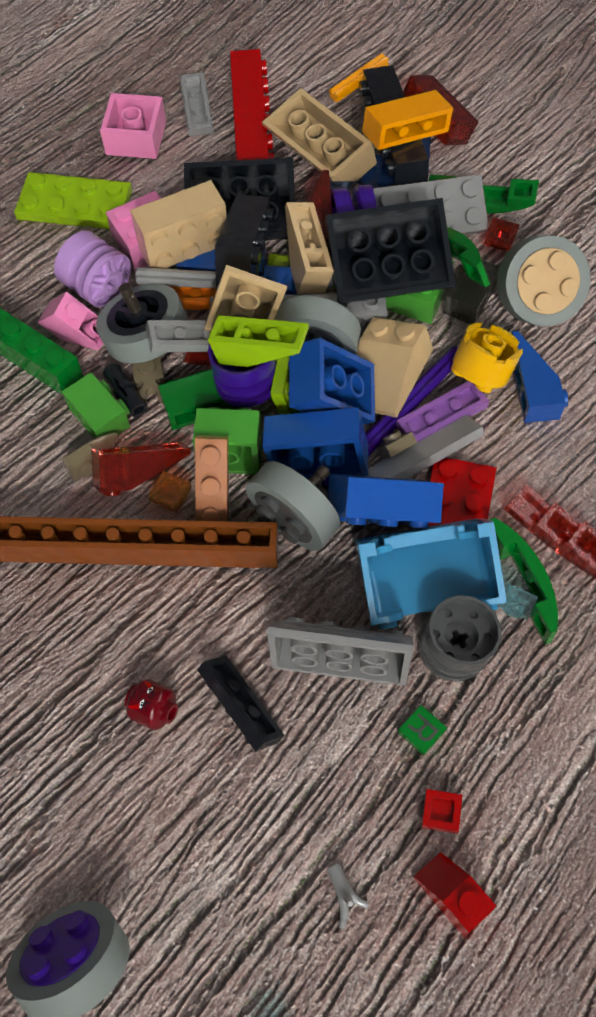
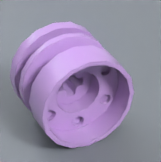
(91, 268)

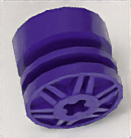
(240, 384)

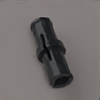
(125, 390)

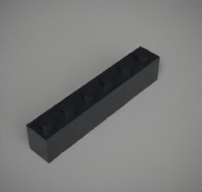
(404, 162)

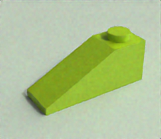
(254, 340)

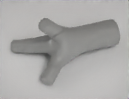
(345, 894)

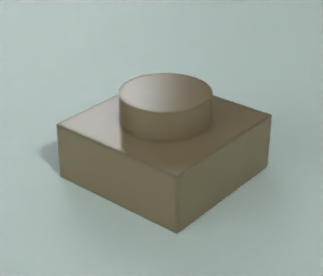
(395, 443)

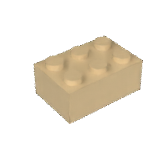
(179, 225)

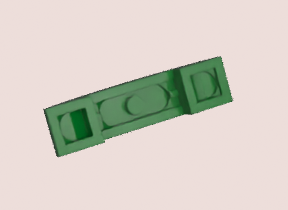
(504, 199)
(465, 251)
(535, 576)

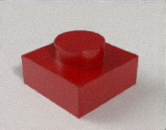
(442, 811)

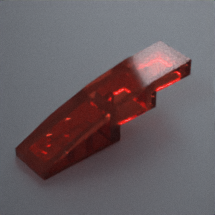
(555, 528)

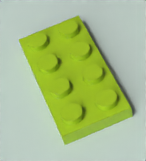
(70, 199)

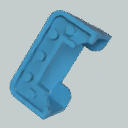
(424, 566)

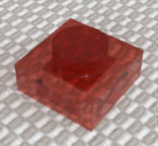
(501, 234)

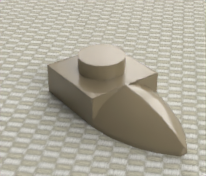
(80, 461)

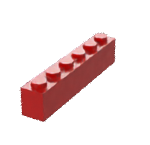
(250, 105)

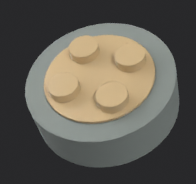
(543, 280)

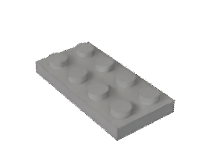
(461, 198)

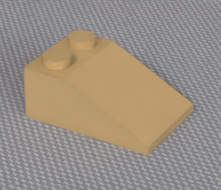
(245, 296)
(398, 357)

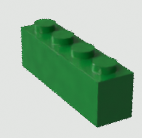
(37, 354)
(187, 394)

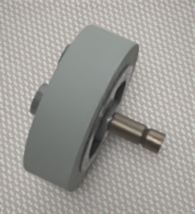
(325, 320)
(295, 504)

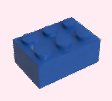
(331, 379)
(318, 439)
(386, 500)

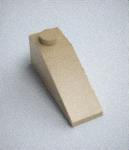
(307, 249)

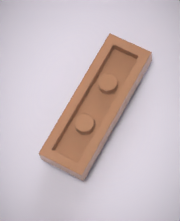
(212, 478)

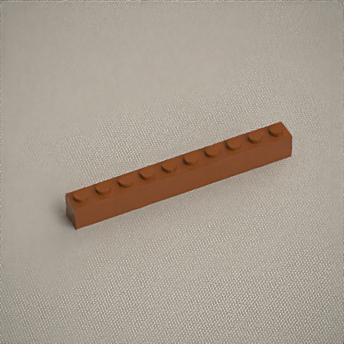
(139, 542)

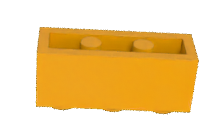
(407, 119)

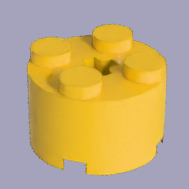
(486, 357)

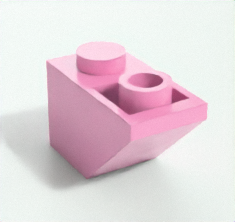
(71, 322)

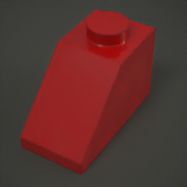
(455, 893)

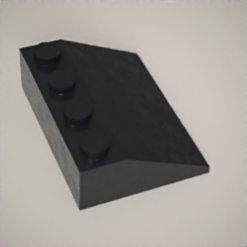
(249, 177)
(389, 250)

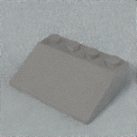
(340, 651)

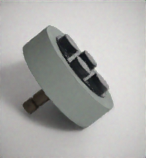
(125, 320)

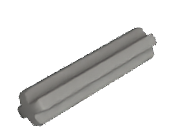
(176, 277)

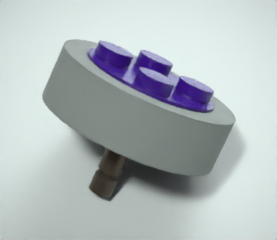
(68, 961)

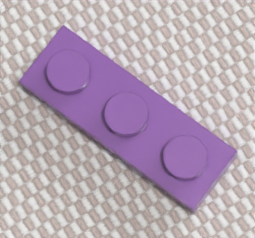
(443, 410)

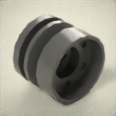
(462, 621)

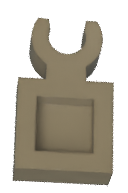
(148, 377)

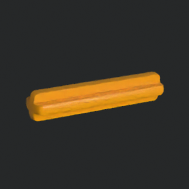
(351, 82)

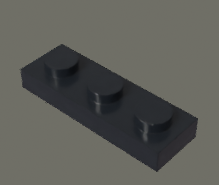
(240, 703)

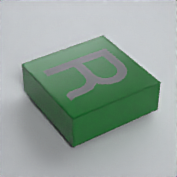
(422, 730)

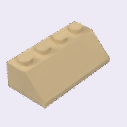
(322, 137)

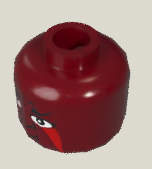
(151, 704)

